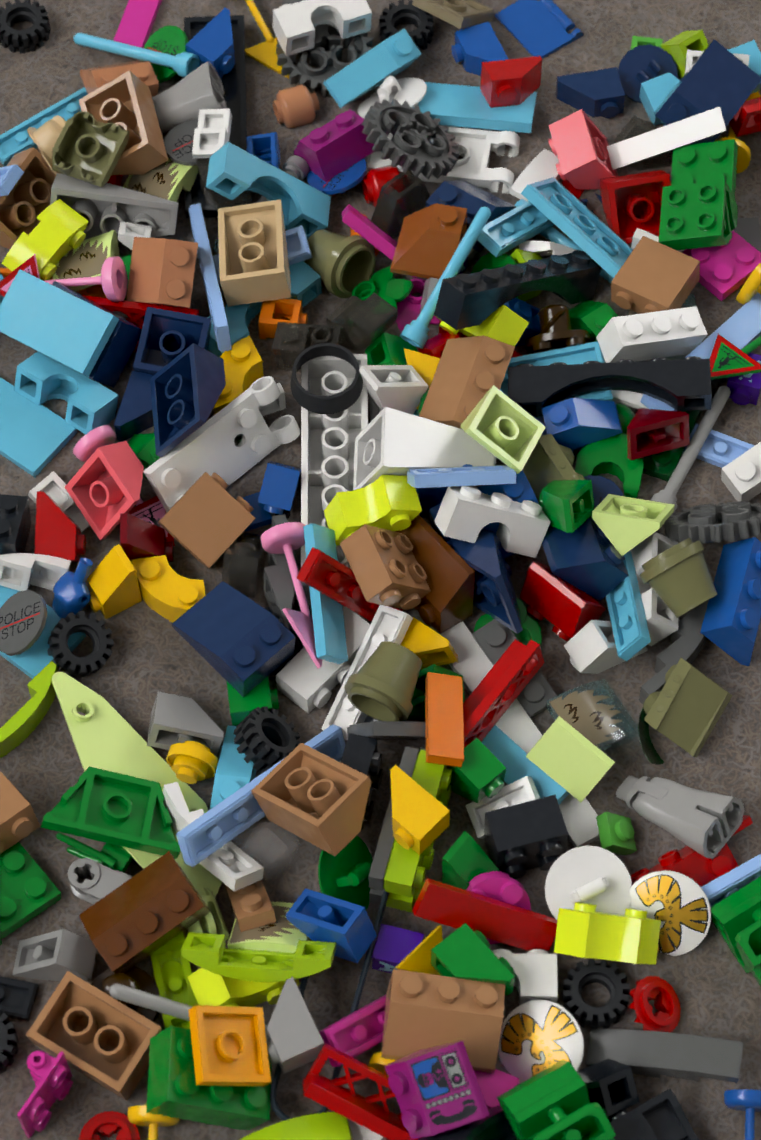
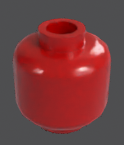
(375, 180)

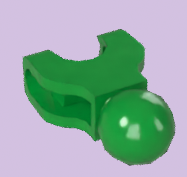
(612, 457)

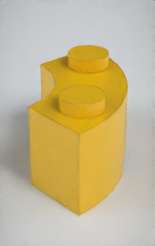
(241, 369)
(165, 589)

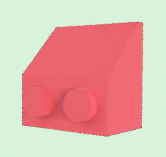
(580, 151)
(107, 486)

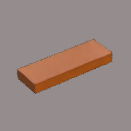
(444, 719)

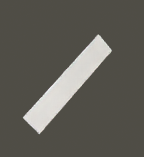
(666, 138)

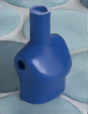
(71, 590)

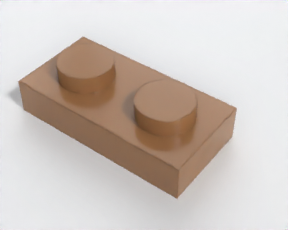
(251, 906)

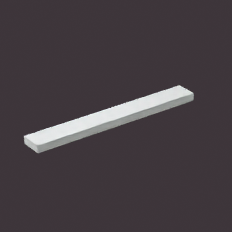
(518, 726)

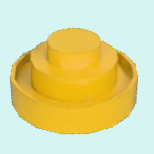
(192, 761)

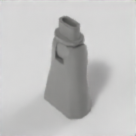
(182, 101)
(691, 815)

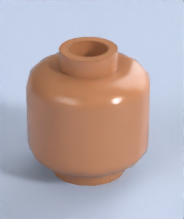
(295, 106)

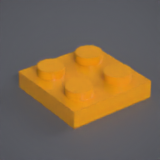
(229, 1046)

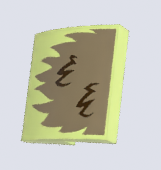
(164, 181)
(87, 258)
(275, 937)

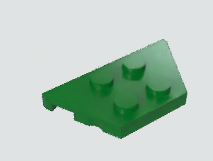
(116, 812)

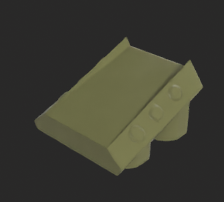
(89, 149)
(548, 463)
(686, 707)

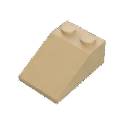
(253, 253)

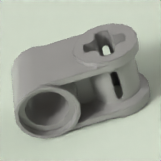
(103, 880)

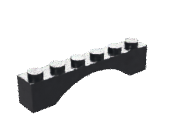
(472, 297)
(677, 383)
(607, 1084)

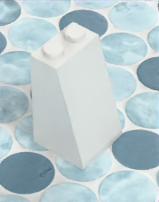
(406, 441)

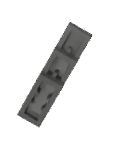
(278, 582)
(686, 643)
(667, 1053)

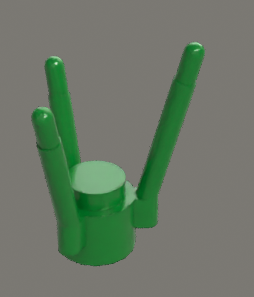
(111, 855)

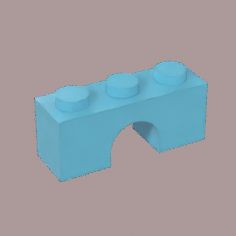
(88, 401)

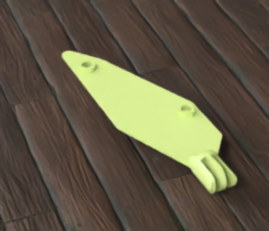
(111, 744)

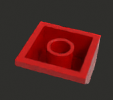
(634, 202)
(558, 601)

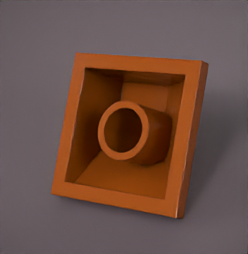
(429, 240)

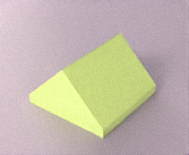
(503, 428)
(630, 520)
(570, 759)

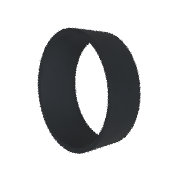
(326, 404)

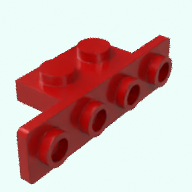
(695, 865)

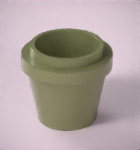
(341, 261)
(680, 577)
(385, 683)

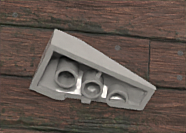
(110, 204)

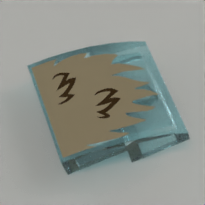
(595, 714)

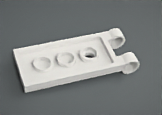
(475, 148)
(213, 446)

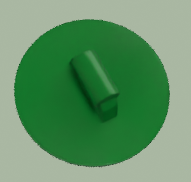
(347, 873)

